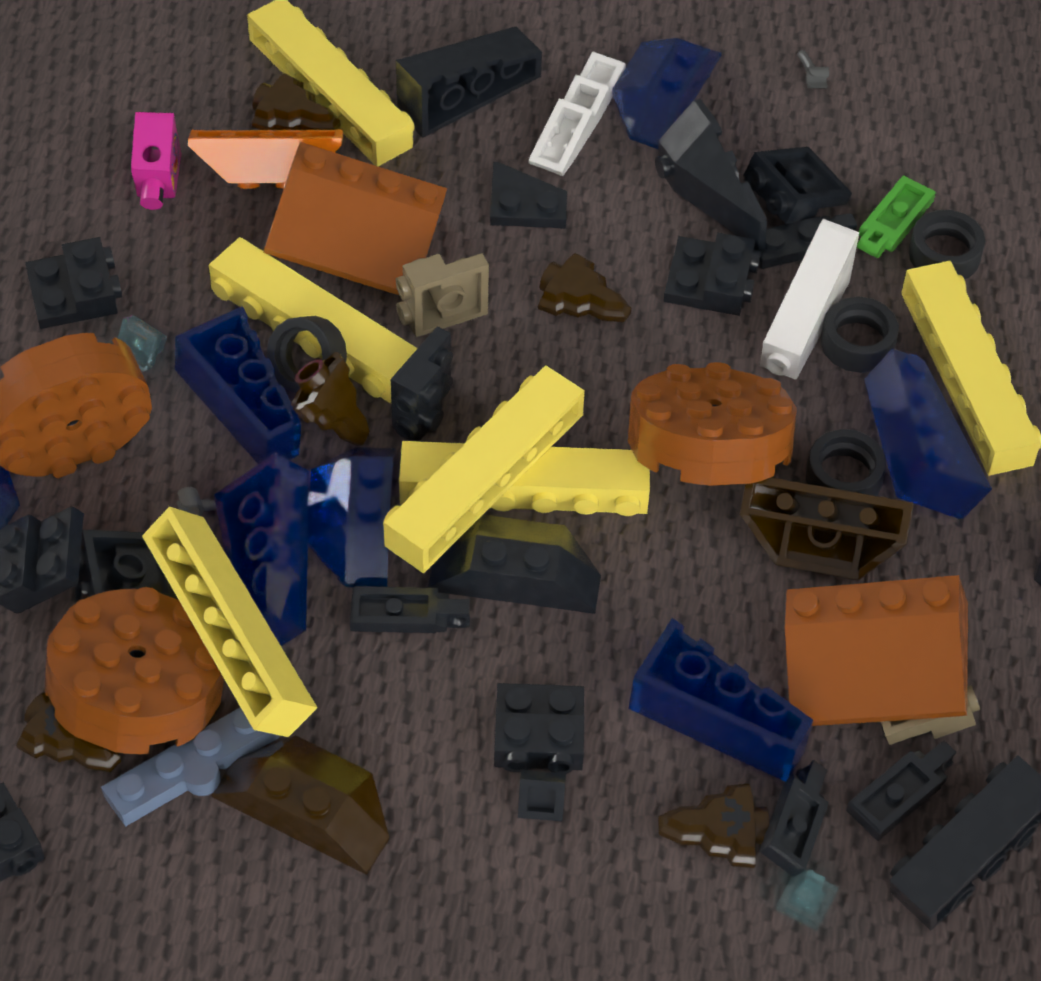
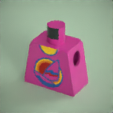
(155, 170)

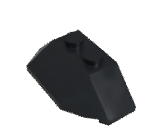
(519, 565)

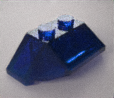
(661, 86)
(348, 512)

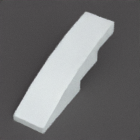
(577, 114)

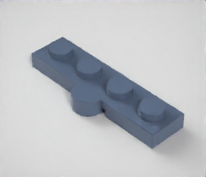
(184, 768)

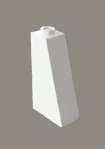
(812, 293)

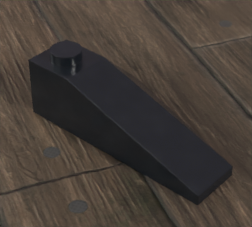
(707, 175)

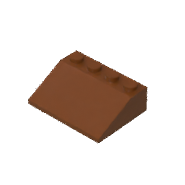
(353, 218)
(878, 650)

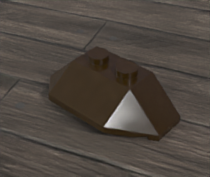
(825, 526)
(310, 799)

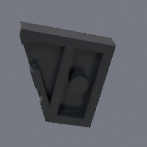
(525, 200)

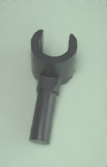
(816, 76)
(190, 501)

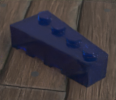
(239, 385)
(922, 438)
(267, 540)
(718, 704)

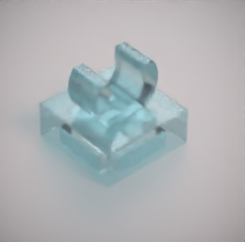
(143, 341)
(807, 899)

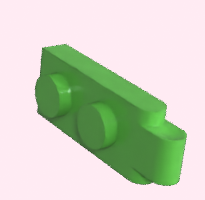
(894, 217)

